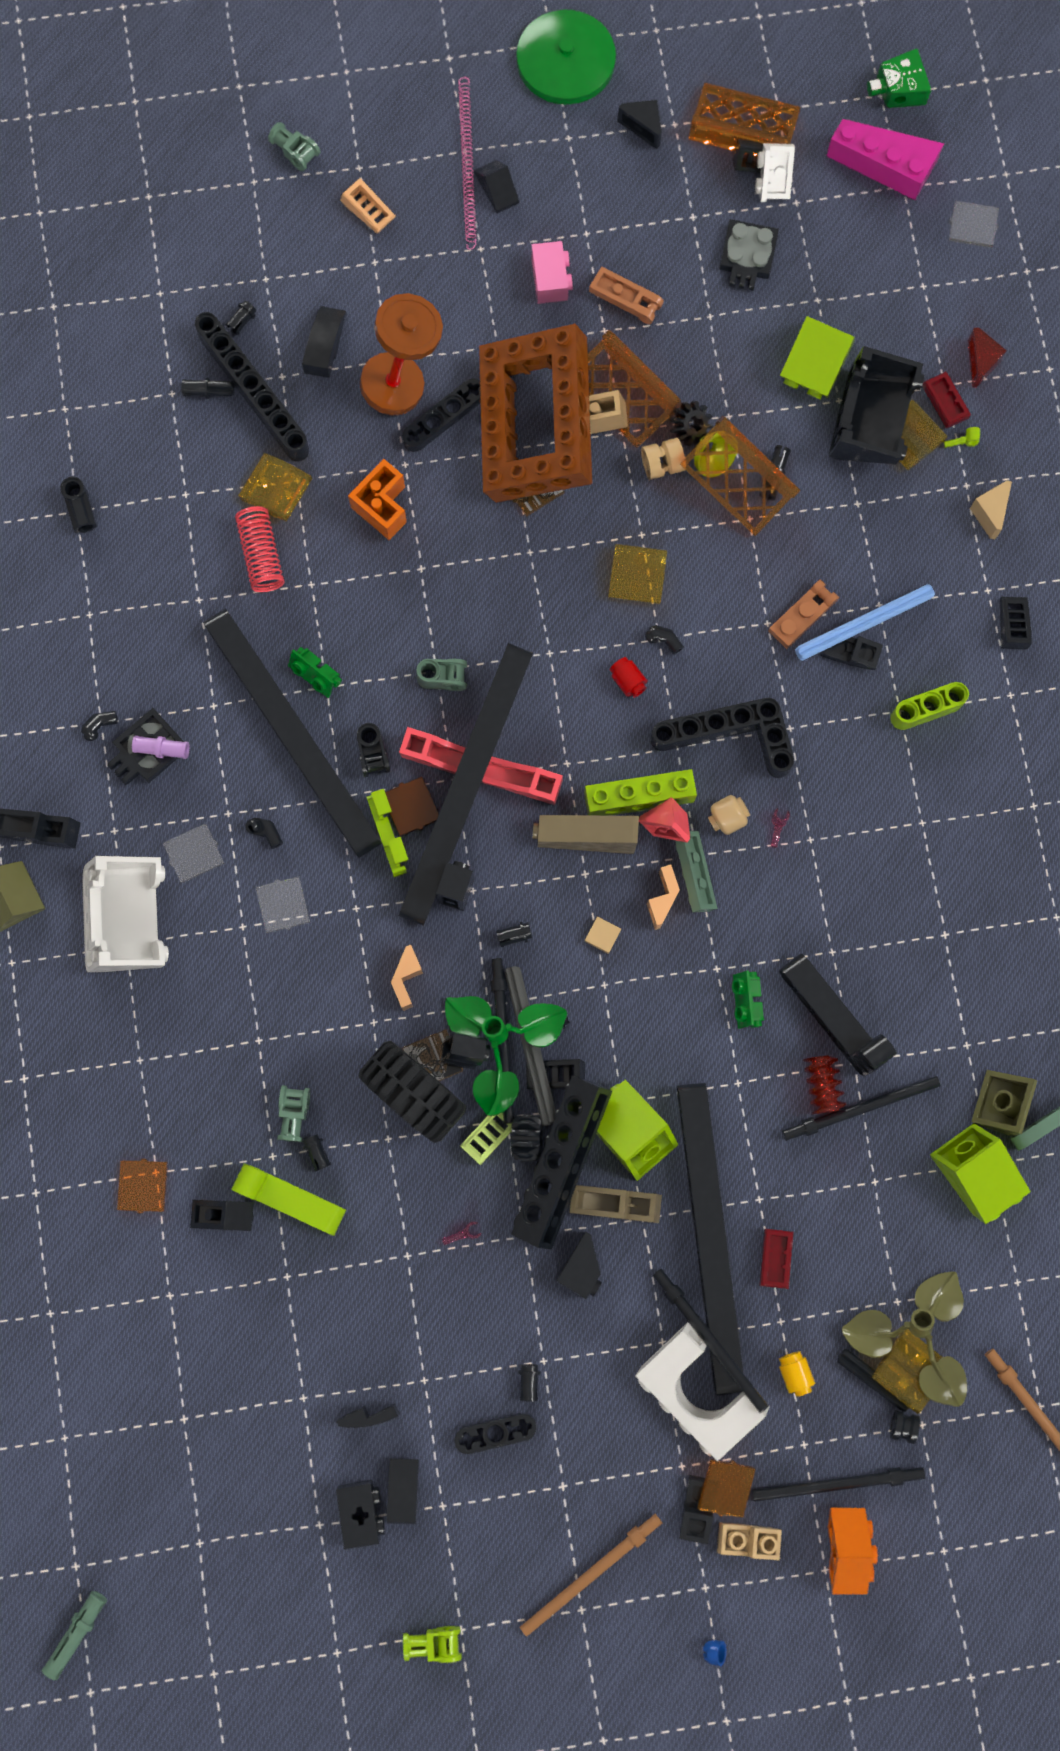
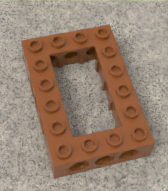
(571, 465)

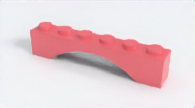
(500, 773)

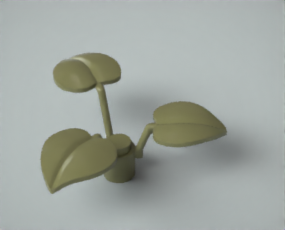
(938, 1298)

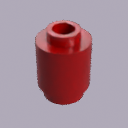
(628, 677)

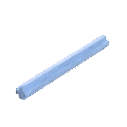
(864, 622)

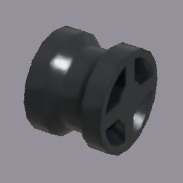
(905, 1427)

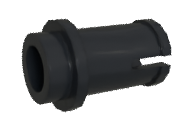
(240, 318)
(514, 934)
(316, 1152)
(529, 1382)

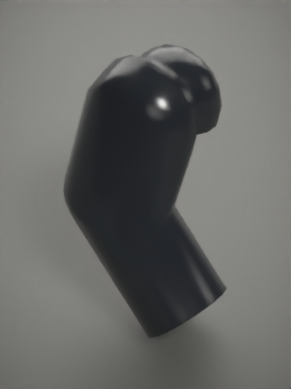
(266, 829)

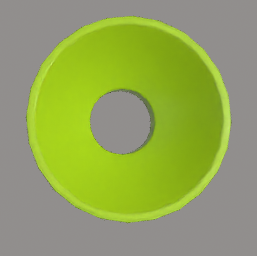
(716, 462)

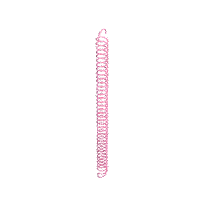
(471, 220)

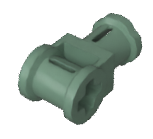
(295, 146)
(292, 1112)

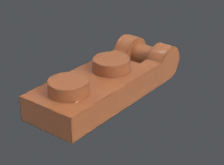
(625, 295)
(802, 614)

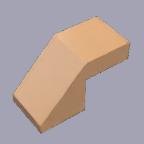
(660, 906)
(407, 969)

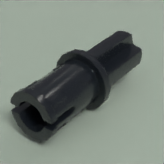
(207, 388)

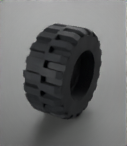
(412, 1092)

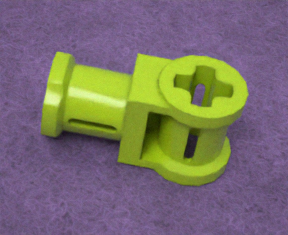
(433, 1645)

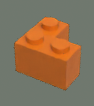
(375, 498)
(851, 1551)

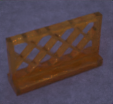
(725, 134)
(643, 378)
(756, 459)

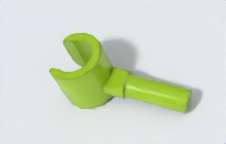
(971, 439)

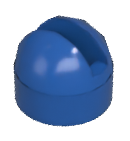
(715, 1652)

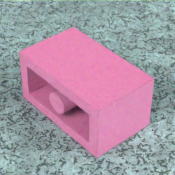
(550, 273)

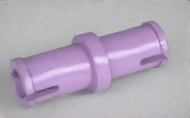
(160, 747)

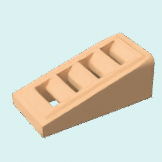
(361, 188)

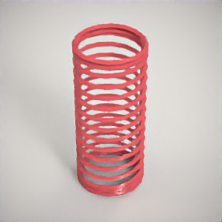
(252, 524)

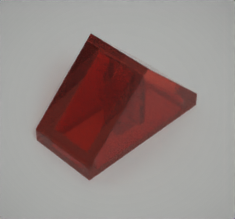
(984, 355)

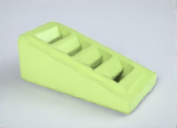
(477, 1156)

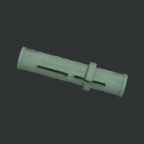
(81, 1624)

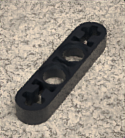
(440, 411)

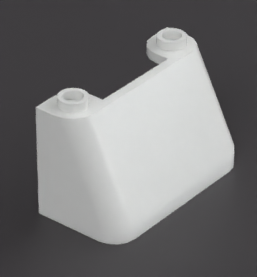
(122, 913)

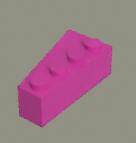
(885, 155)

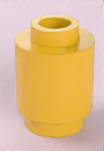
(796, 1373)

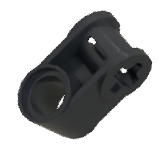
(372, 755)

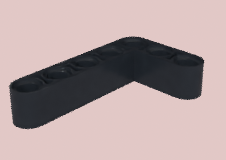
(731, 727)
(833, 1016)

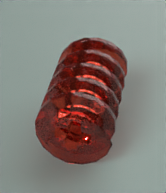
(824, 1084)

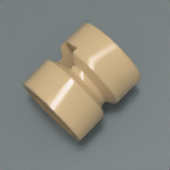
(671, 454)

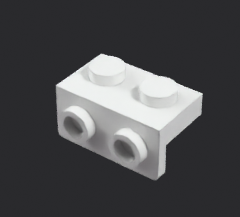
(776, 171)

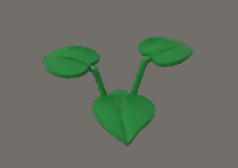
(541, 1028)

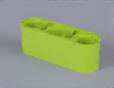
(938, 697)

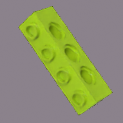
(639, 793)

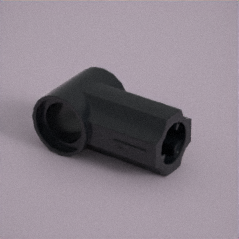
(78, 506)

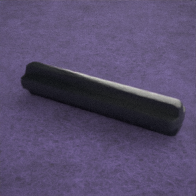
(865, 1373)

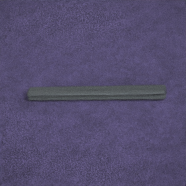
(532, 1054)

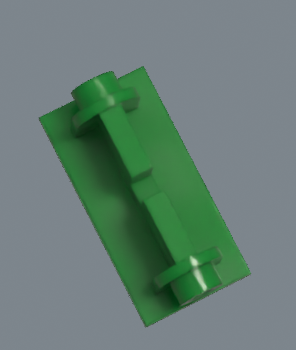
(305, 664)
(745, 987)

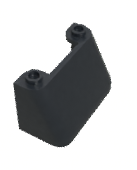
(875, 408)

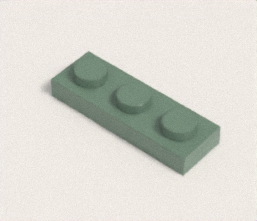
(696, 874)

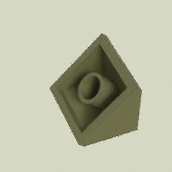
(17, 895)
(1004, 1102)

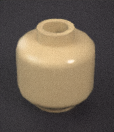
(729, 814)

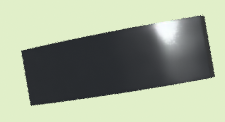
(323, 342)
(39, 828)

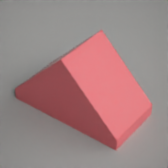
(667, 821)

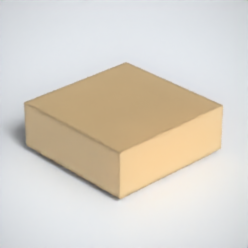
(602, 935)

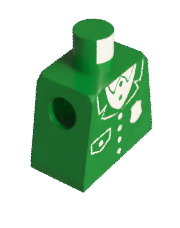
(901, 81)

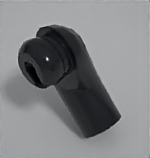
(666, 635)
(97, 720)

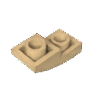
(749, 1541)

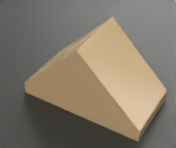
(991, 509)

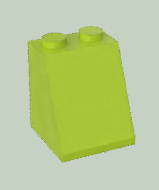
(817, 358)
(634, 1131)
(981, 1172)

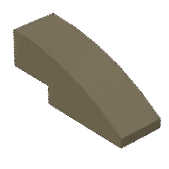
(616, 1204)

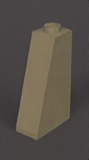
(588, 833)

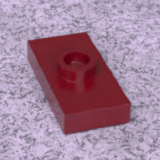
(946, 400)
(776, 1258)

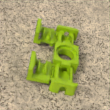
(393, 846)

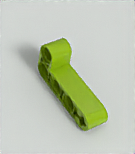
(288, 1199)

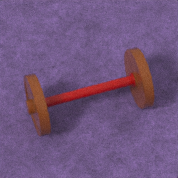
(408, 331)

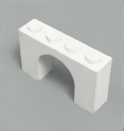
(714, 1430)

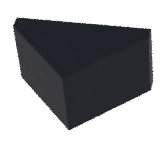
(642, 120)
(497, 185)

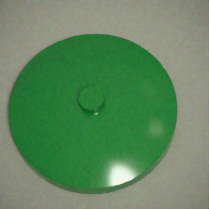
(566, 57)

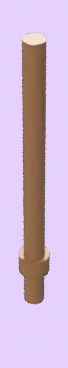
(1008, 1377)
(635, 1537)

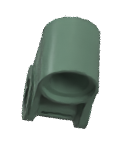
(444, 673)

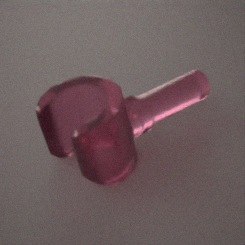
(779, 823)
(461, 1235)

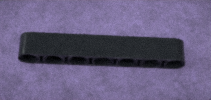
(249, 375)

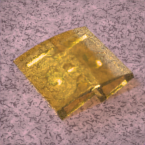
(920, 436)
(275, 486)
(637, 573)
(901, 1370)

